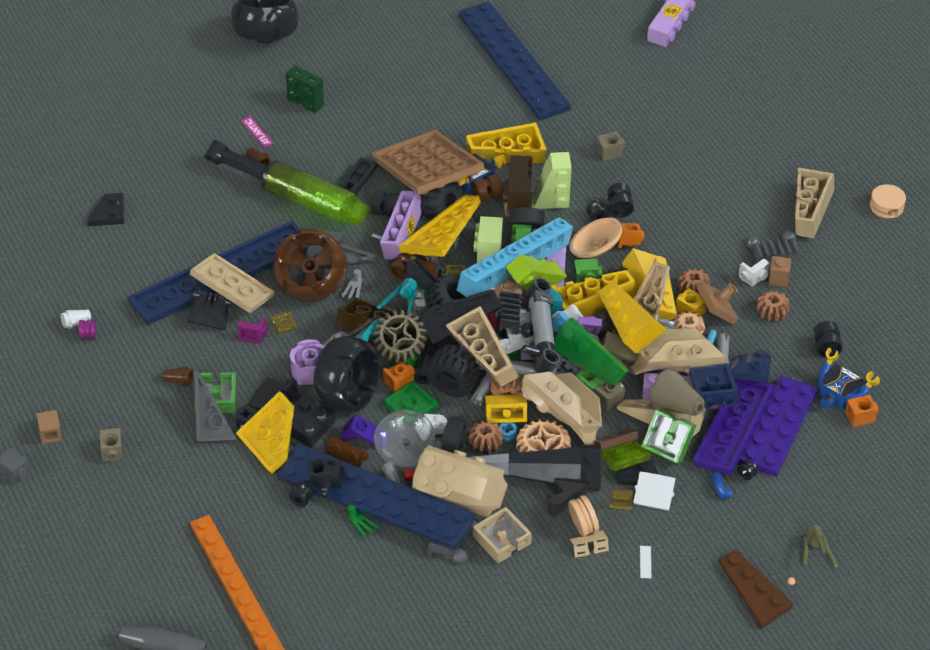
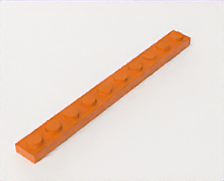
(235, 584)

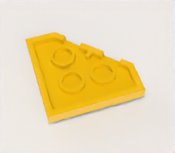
(269, 432)

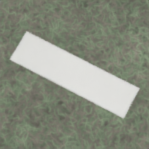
(645, 561)

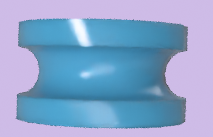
(512, 433)

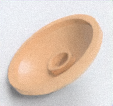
(596, 238)

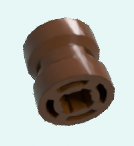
(399, 268)

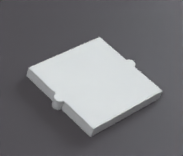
(654, 491)

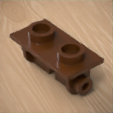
(346, 452)

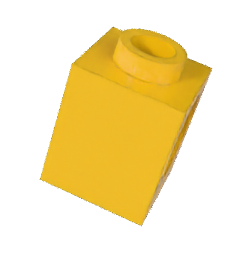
(690, 301)

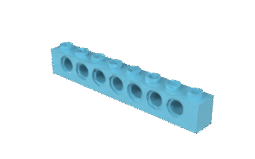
(493, 269)

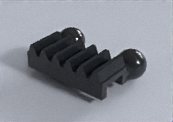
(509, 315)

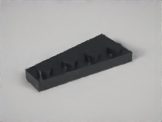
(441, 315)

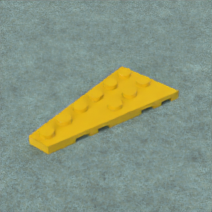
(441, 232)

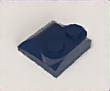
(751, 367)

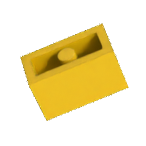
(506, 408)

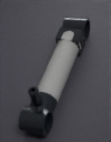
(539, 305)

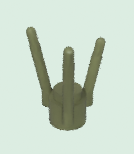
(816, 539)

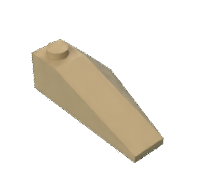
(652, 289)
(644, 411)

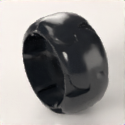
(264, 19)
(346, 374)

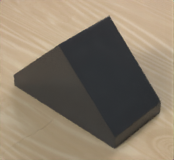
(419, 273)

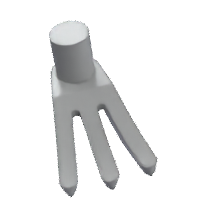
(354, 283)

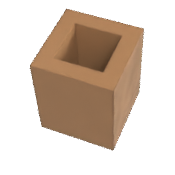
(779, 271)
(49, 426)

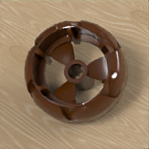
(314, 286)

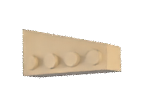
(813, 197)
(480, 340)

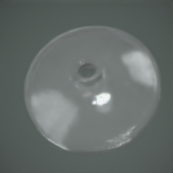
(400, 428)

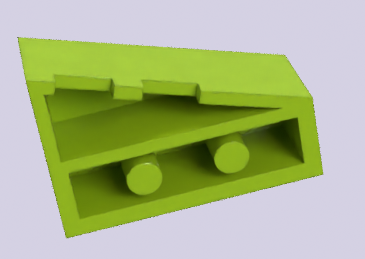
(527, 269)

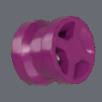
(87, 329)

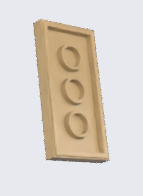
(232, 283)

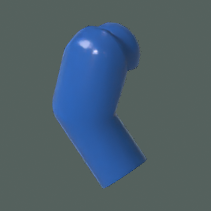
(719, 486)

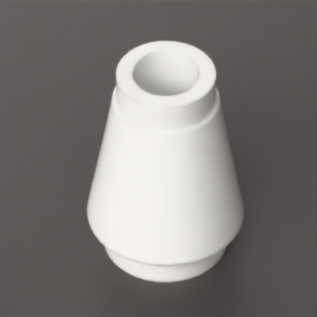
(71, 318)

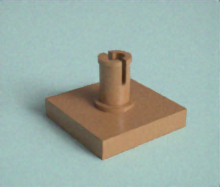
(718, 302)

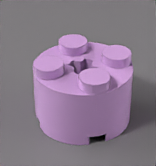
(304, 361)

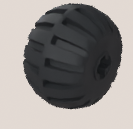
(439, 199)

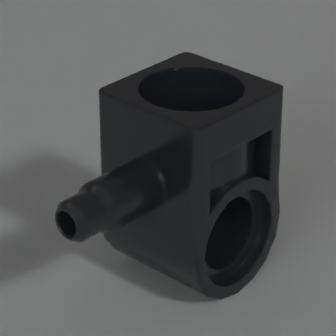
(330, 474)

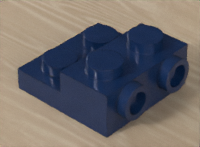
(714, 384)

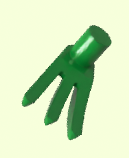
(357, 518)

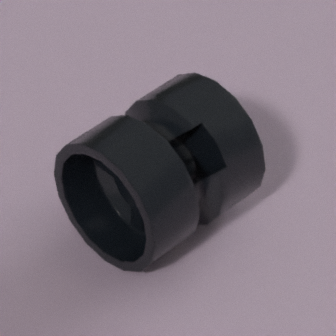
(378, 200)
(620, 200)
(827, 336)

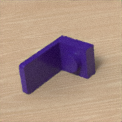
(358, 427)

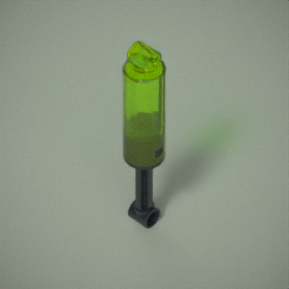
(295, 186)

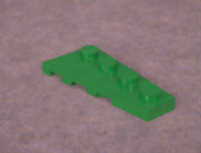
(587, 352)

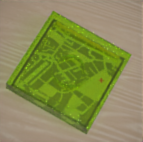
(624, 455)

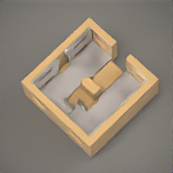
(501, 534)

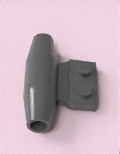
(159, 639)

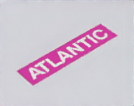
(257, 131)

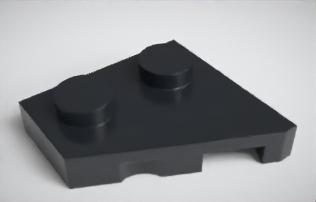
(108, 211)
(630, 474)

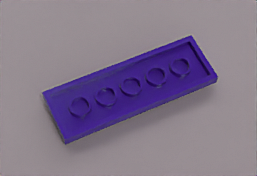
(779, 425)
(733, 428)

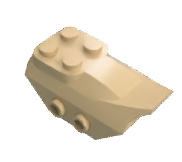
(678, 351)
(566, 400)
(460, 480)

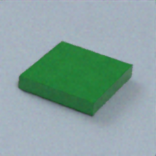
(411, 398)

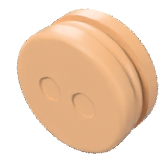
(887, 201)
(583, 515)

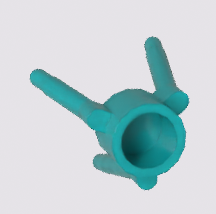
(406, 290)

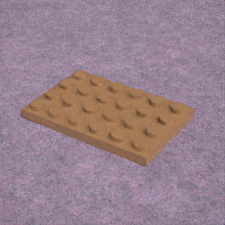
(427, 162)

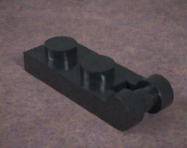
(358, 175)

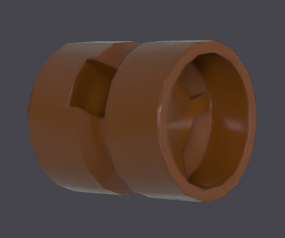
(487, 188)

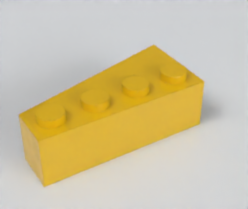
(513, 141)
(638, 265)
(586, 296)
(631, 320)

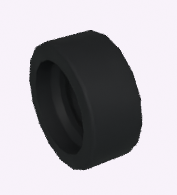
(527, 216)
(454, 434)

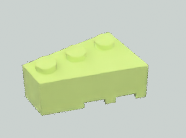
(554, 184)
(488, 237)

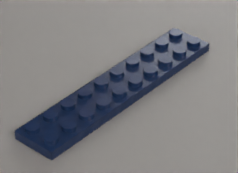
(514, 61)
(175, 292)
(385, 500)

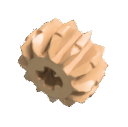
(689, 320)

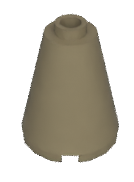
(675, 394)

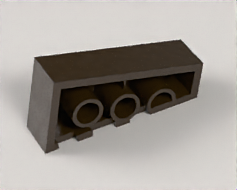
(359, 313)

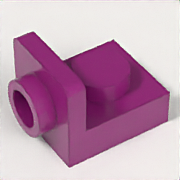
(253, 332)

